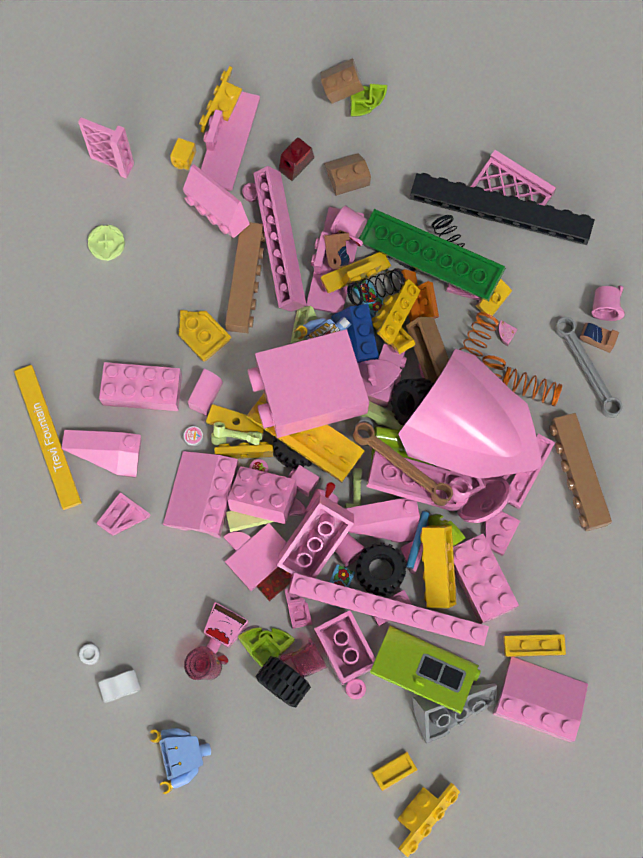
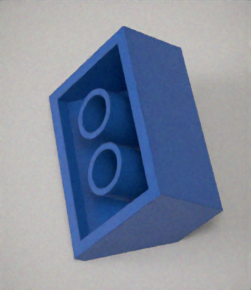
(360, 331)

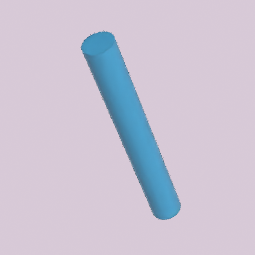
(417, 540)

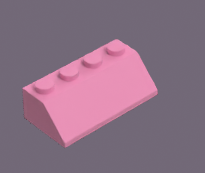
(215, 202)

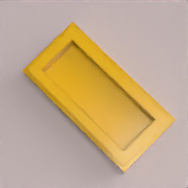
(394, 771)

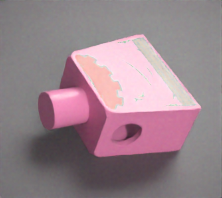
(223, 627)

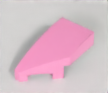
(298, 610)

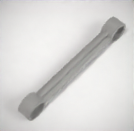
(588, 367)

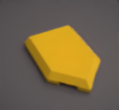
(202, 333)

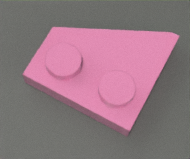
(122, 515)
(500, 531)

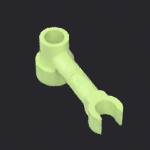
(220, 435)
(357, 474)

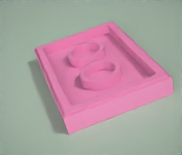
(257, 557)

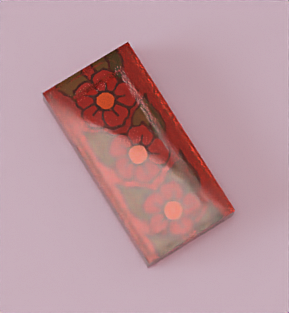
(274, 583)

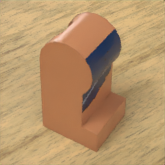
(336, 250)
(599, 337)

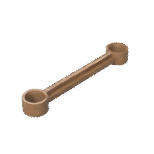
(402, 464)

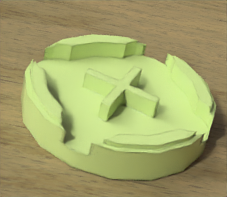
(106, 242)

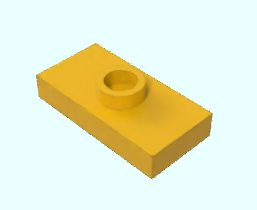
(498, 297)

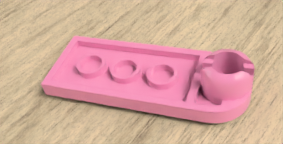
(390, 479)

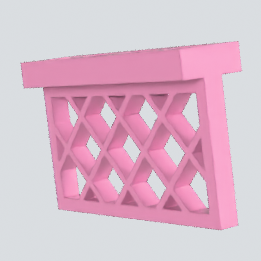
(108, 146)
(518, 173)

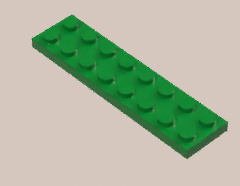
(432, 255)

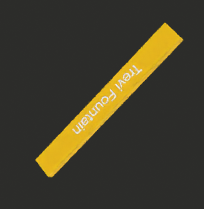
(48, 437)

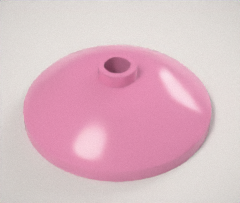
(486, 502)

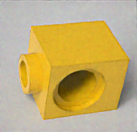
(183, 154)

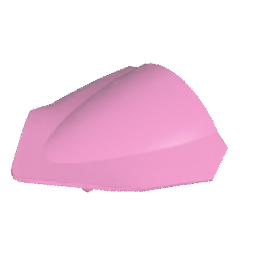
(472, 423)

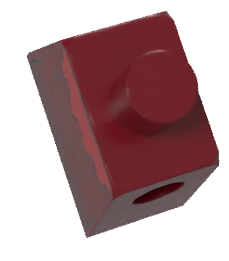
(296, 155)

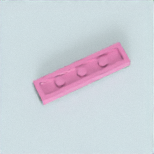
(523, 481)

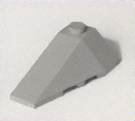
(437, 720)

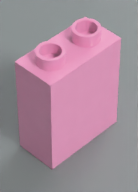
(309, 384)

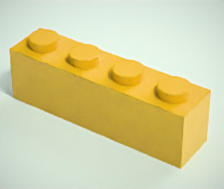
(438, 566)

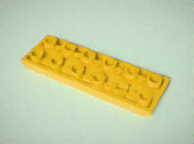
(319, 445)

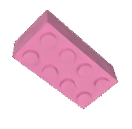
(140, 386)
(315, 538)
(482, 580)

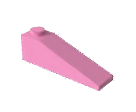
(108, 450)
(388, 520)

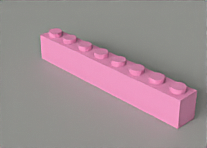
(279, 239)

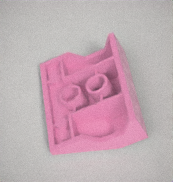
(201, 493)
(542, 699)

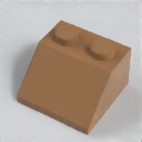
(341, 81)
(348, 173)

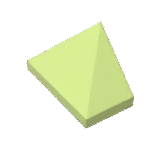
(302, 317)

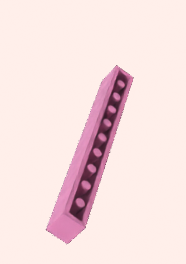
(387, 609)

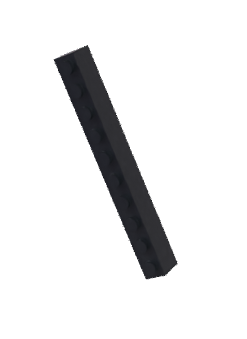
(502, 209)

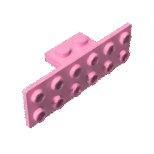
(228, 140)
(318, 296)

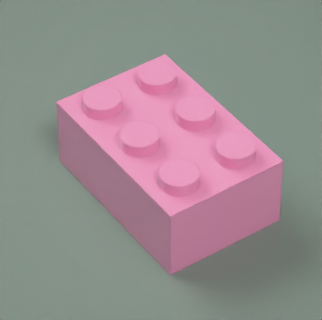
(262, 495)
(345, 647)

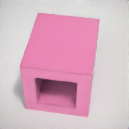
(305, 480)

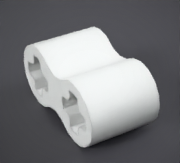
(119, 686)

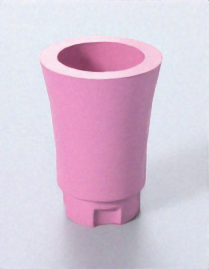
(349, 550)

